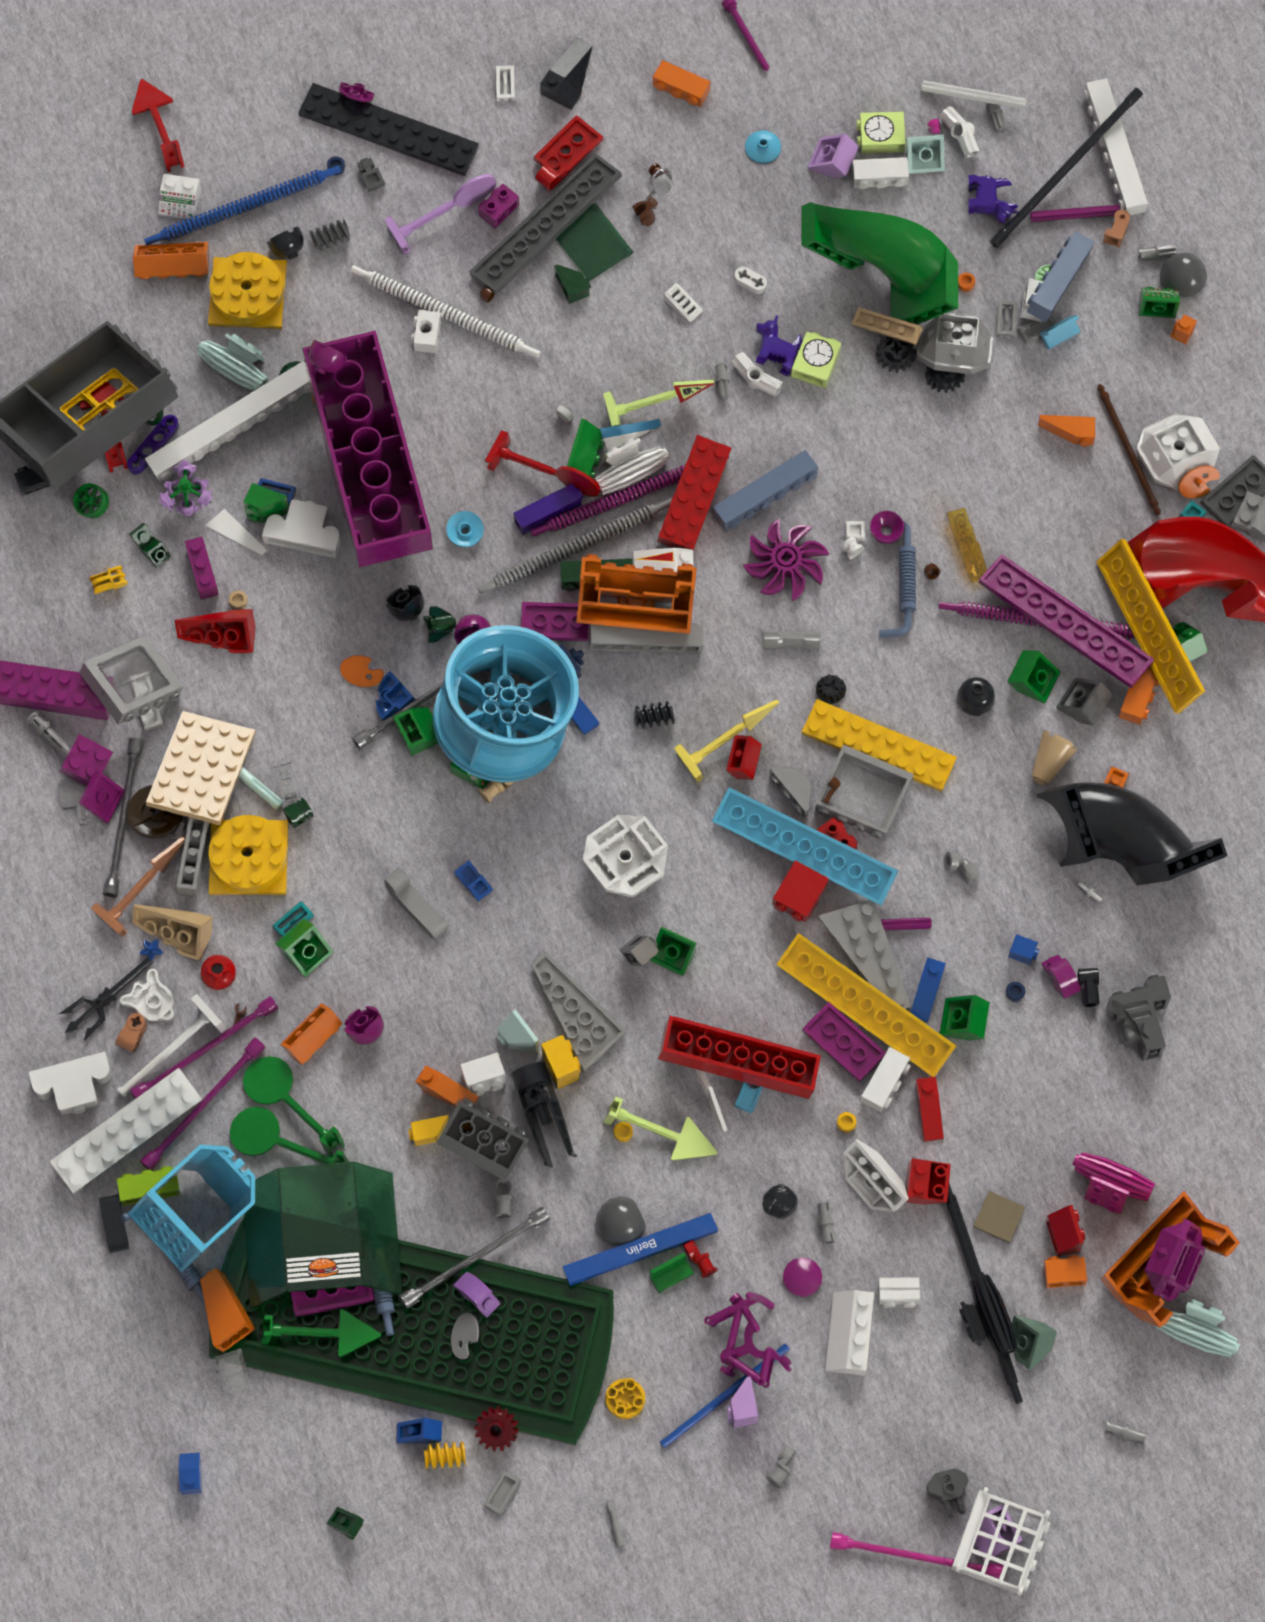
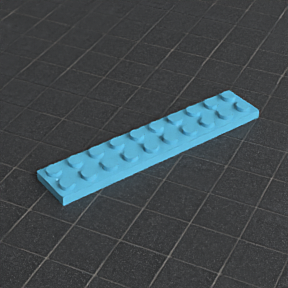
(806, 845)

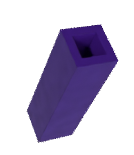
(547, 507)

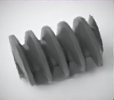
(330, 234)

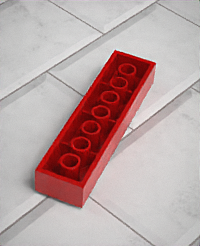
(739, 1057)

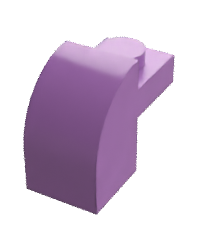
(477, 1293)

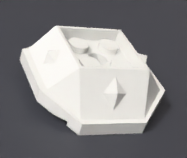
(1165, 462)
(631, 837)

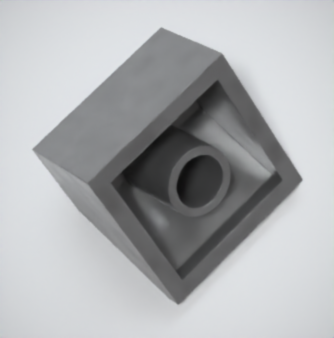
(1085, 700)

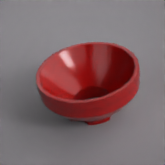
(220, 980)

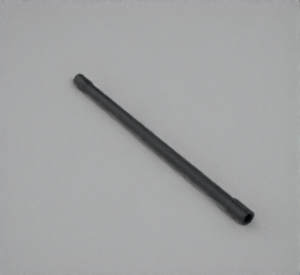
(1128, 102)

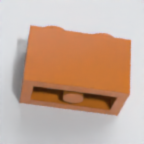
(1065, 1271)

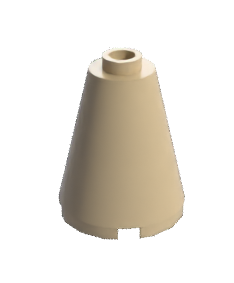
(1051, 757)

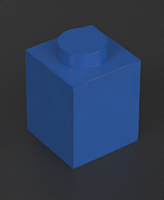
(1023, 949)

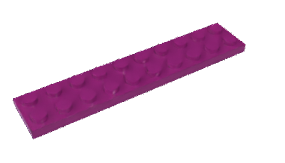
(1066, 621)

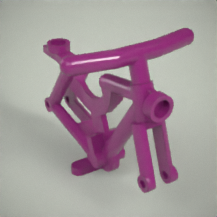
(730, 1355)

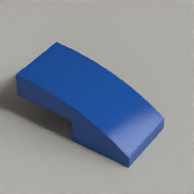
(473, 881)

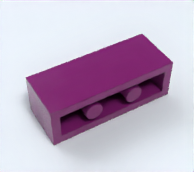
(201, 568)

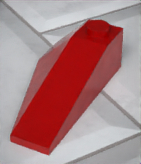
(227, 630)

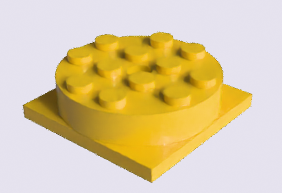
(250, 308)
(252, 875)

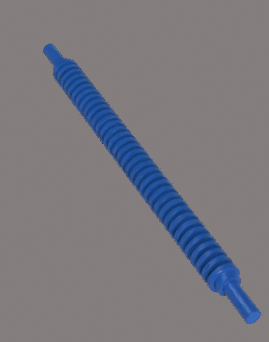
(247, 203)

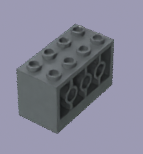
(482, 1152)

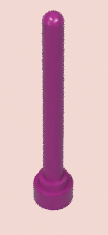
(731, 6)

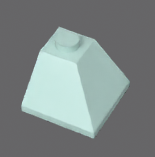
(516, 1034)

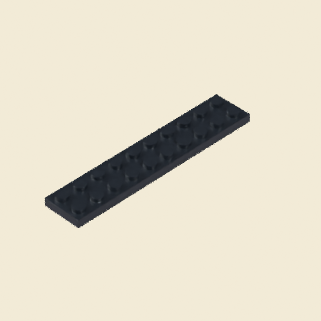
(389, 129)

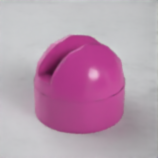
(934, 125)

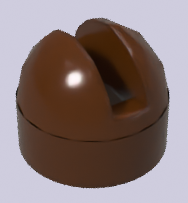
(486, 294)
(936, 571)

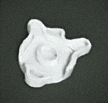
(151, 999)

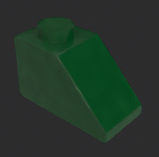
(572, 283)

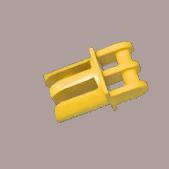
(104, 581)

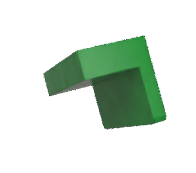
(670, 1273)

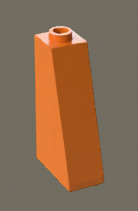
(224, 1311)

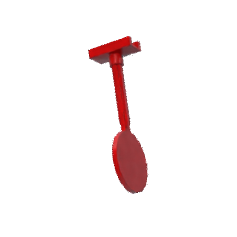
(565, 474)

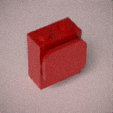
(800, 892)

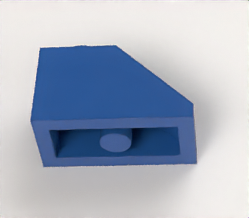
(419, 1431)
(190, 1473)

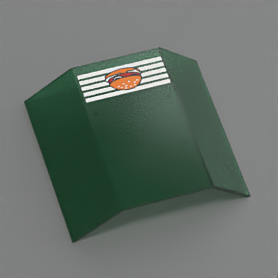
(322, 1231)

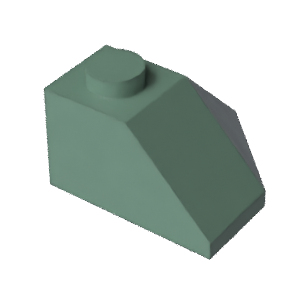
(1032, 1339)

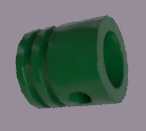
(298, 812)

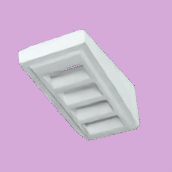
(681, 293)

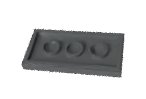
(1228, 496)

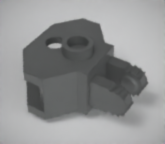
(948, 1491)

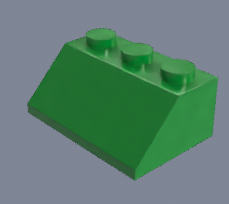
(586, 448)

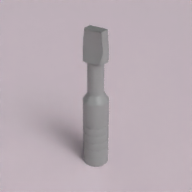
(615, 1525)

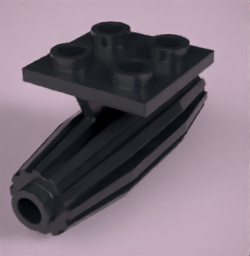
(988, 1316)

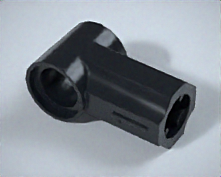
(1089, 981)

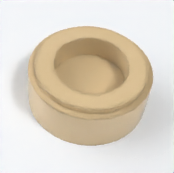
(238, 600)

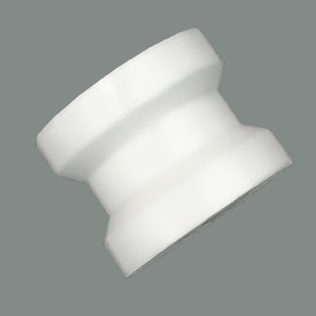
(851, 547)

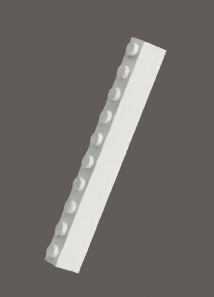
(230, 422)

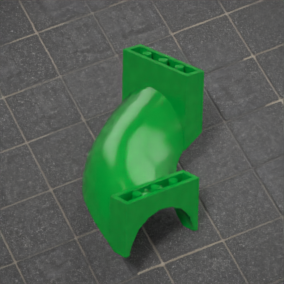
(909, 255)

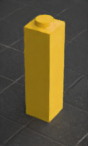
(427, 1130)

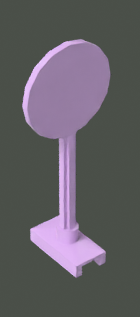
(467, 195)

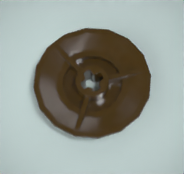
(142, 818)

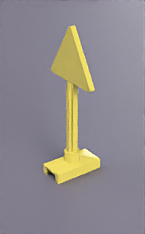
(750, 720)

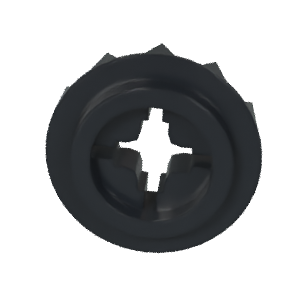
(833, 696)

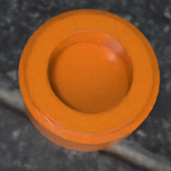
(966, 282)

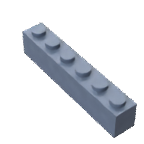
(1060, 277)
(765, 490)

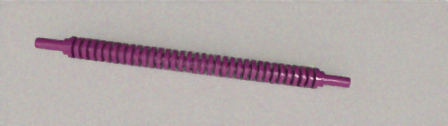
(648, 486)
(961, 608)

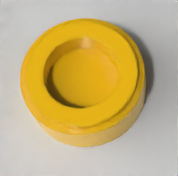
(846, 1122)
(623, 1131)

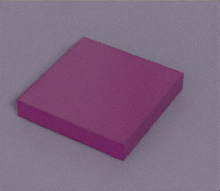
(101, 796)

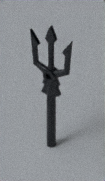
(103, 1000)

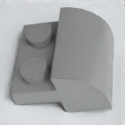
(1252, 516)

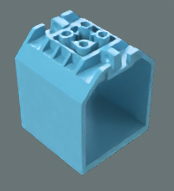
(166, 1227)

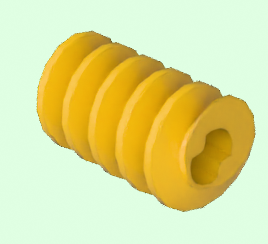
(444, 1455)

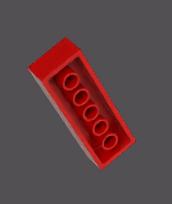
(694, 493)

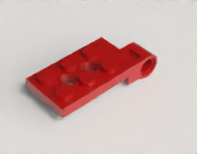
(558, 165)

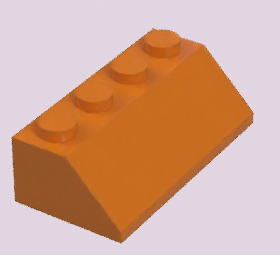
(171, 260)

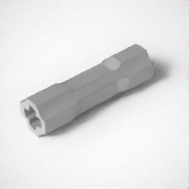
(778, 639)

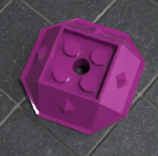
(1175, 1260)

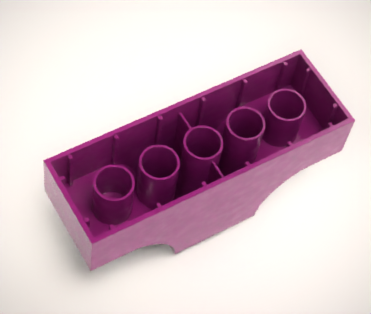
(369, 453)

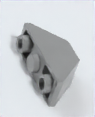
(793, 786)

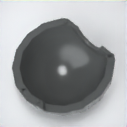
(1184, 273)
(619, 1221)

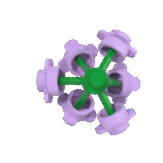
(184, 487)

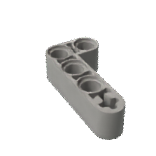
(414, 903)

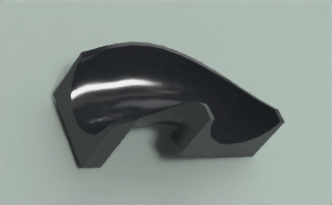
(1128, 829)

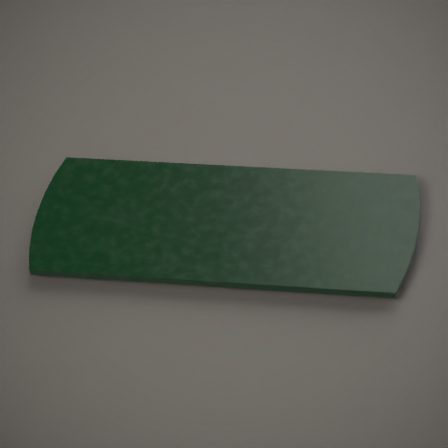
(534, 1353)

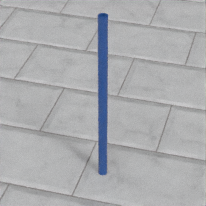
(713, 1404)

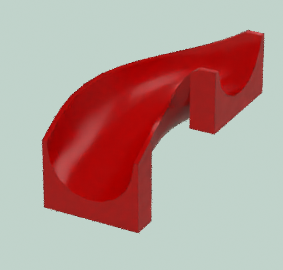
(1202, 553)

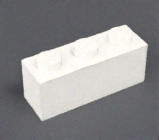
(880, 172)
(886, 1080)

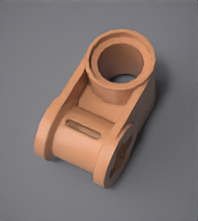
(130, 1036)

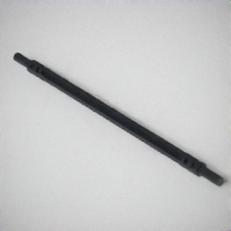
(974, 1268)

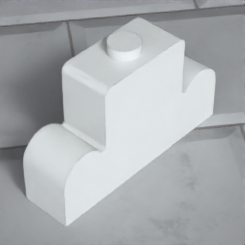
(303, 529)
(72, 1082)

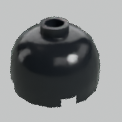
(287, 244)
(406, 604)
(976, 696)

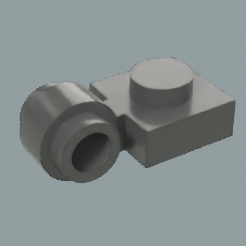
(372, 177)

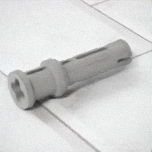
(45, 729)

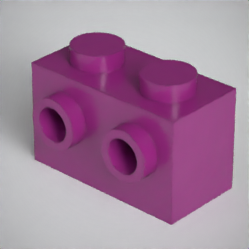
(498, 206)

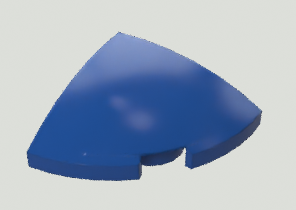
(392, 696)

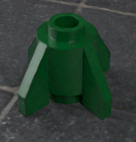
(439, 623)

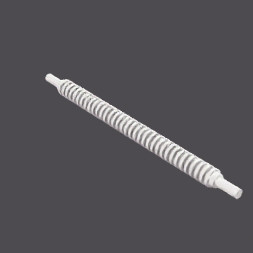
(447, 312)

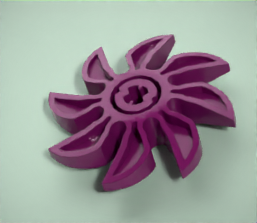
(779, 566)

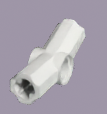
(961, 130)
(748, 369)

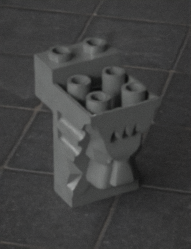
(1137, 1018)

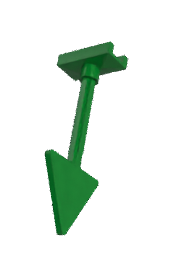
(351, 1332)

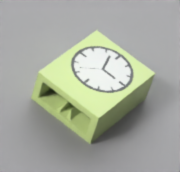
(881, 132)
(816, 359)

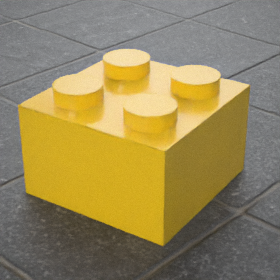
(560, 1061)

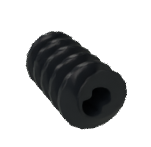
(653, 714)

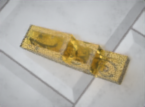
(967, 544)

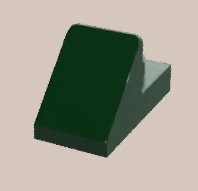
(345, 1522)

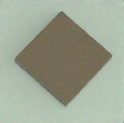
(999, 1217)

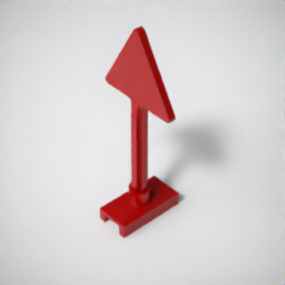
(149, 99)
(115, 455)

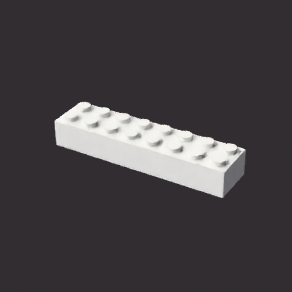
(125, 1130)

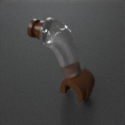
(662, 184)

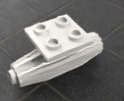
(629, 465)

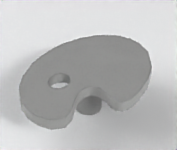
(464, 1331)

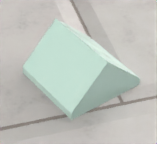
(925, 154)

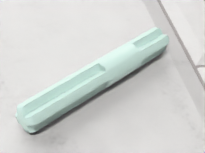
(260, 789)

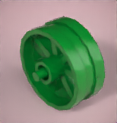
(91, 501)

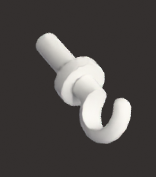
(1090, 892)

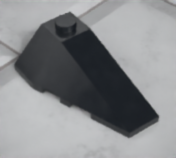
(566, 77)

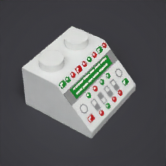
(179, 197)

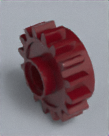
(493, 1438)

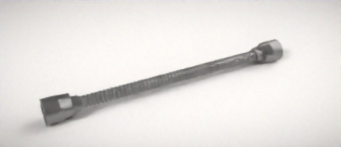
(365, 737)
(111, 884)
(412, 1295)

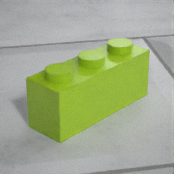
(134, 1187)

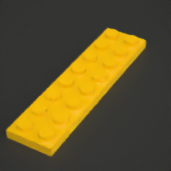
(840, 728)

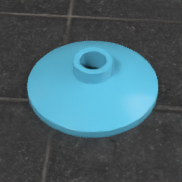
(763, 153)
(468, 521)

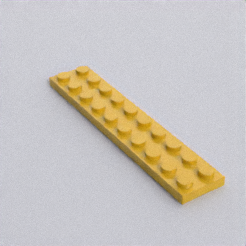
(1150, 626)
(866, 1005)

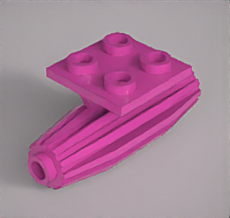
(1111, 1182)

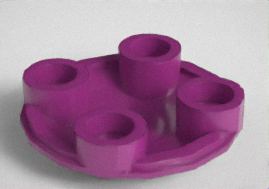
(356, 92)
(802, 1276)

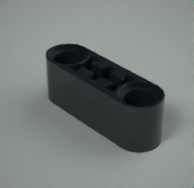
(113, 1224)

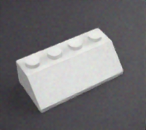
(849, 1332)

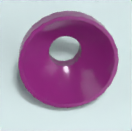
(887, 519)

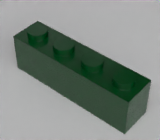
(572, 569)

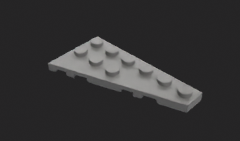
(866, 945)
(580, 1016)

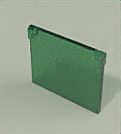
(594, 243)

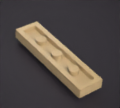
(887, 326)

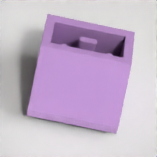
(989, 1526)

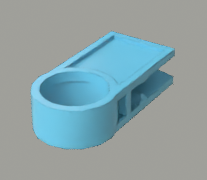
(748, 1098)

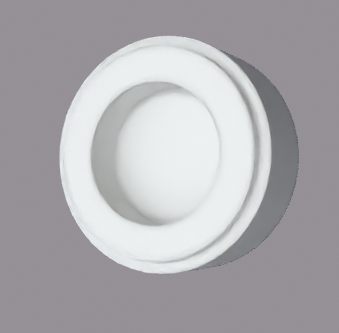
(564, 413)

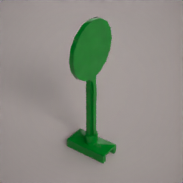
(270, 1081)
(258, 1130)

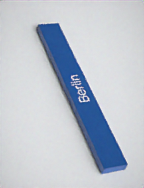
(640, 1249)

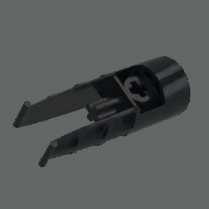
(529, 1081)

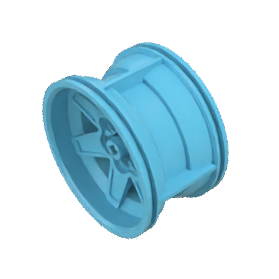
(500, 754)

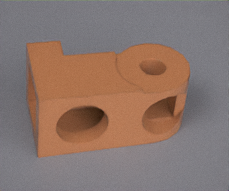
(1120, 225)

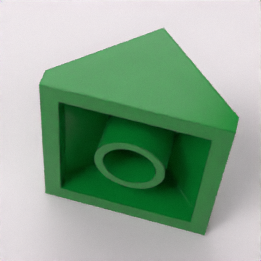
(674, 951)

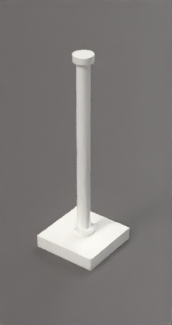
(206, 1017)

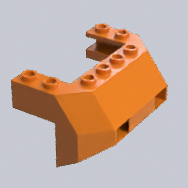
(636, 596)
(1127, 1276)

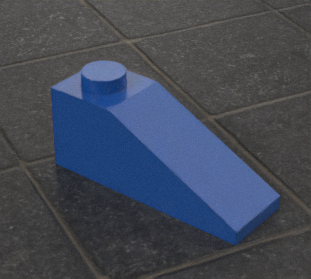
(927, 989)

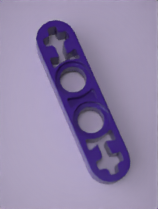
(149, 442)

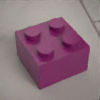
(84, 759)

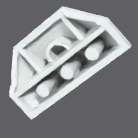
(873, 1178)

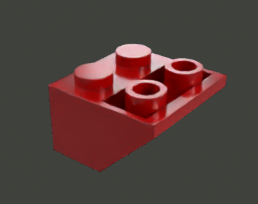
(927, 1181)
(1065, 1231)

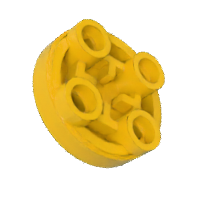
(625, 1398)

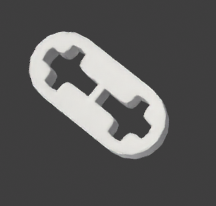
(751, 279)

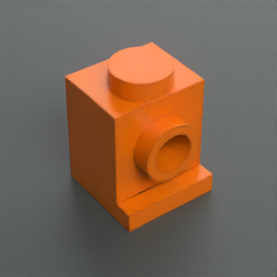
(1183, 329)

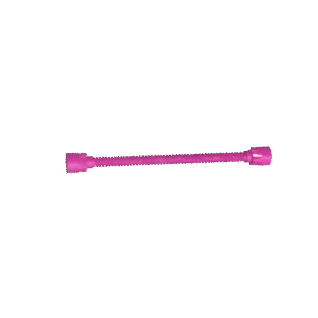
(840, 1541)

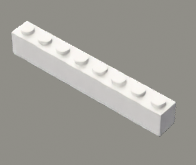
(1115, 148)

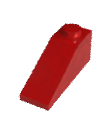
(929, 1108)

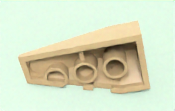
(181, 929)

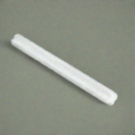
(972, 94)

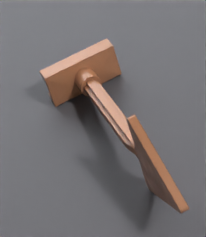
(160, 864)

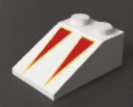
(662, 558)

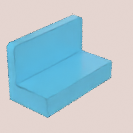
(1060, 331)

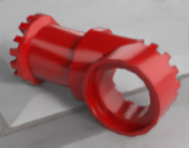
(702, 1261)

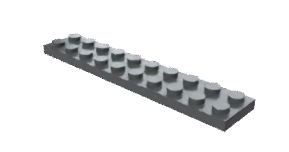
(545, 223)

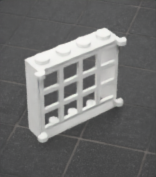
(972, 1530)

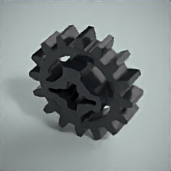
(888, 357)
(943, 379)

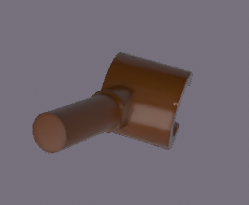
(834, 784)
(239, 1014)

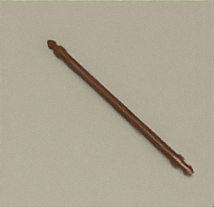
(1153, 503)

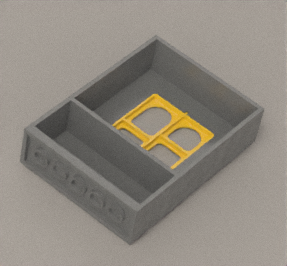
(36, 415)

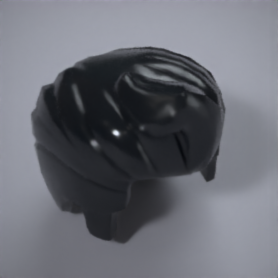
(780, 1201)

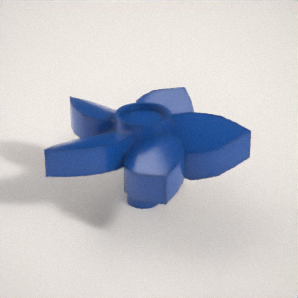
(151, 949)

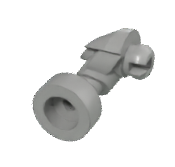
(953, 861)

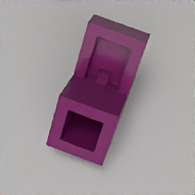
(1063, 975)

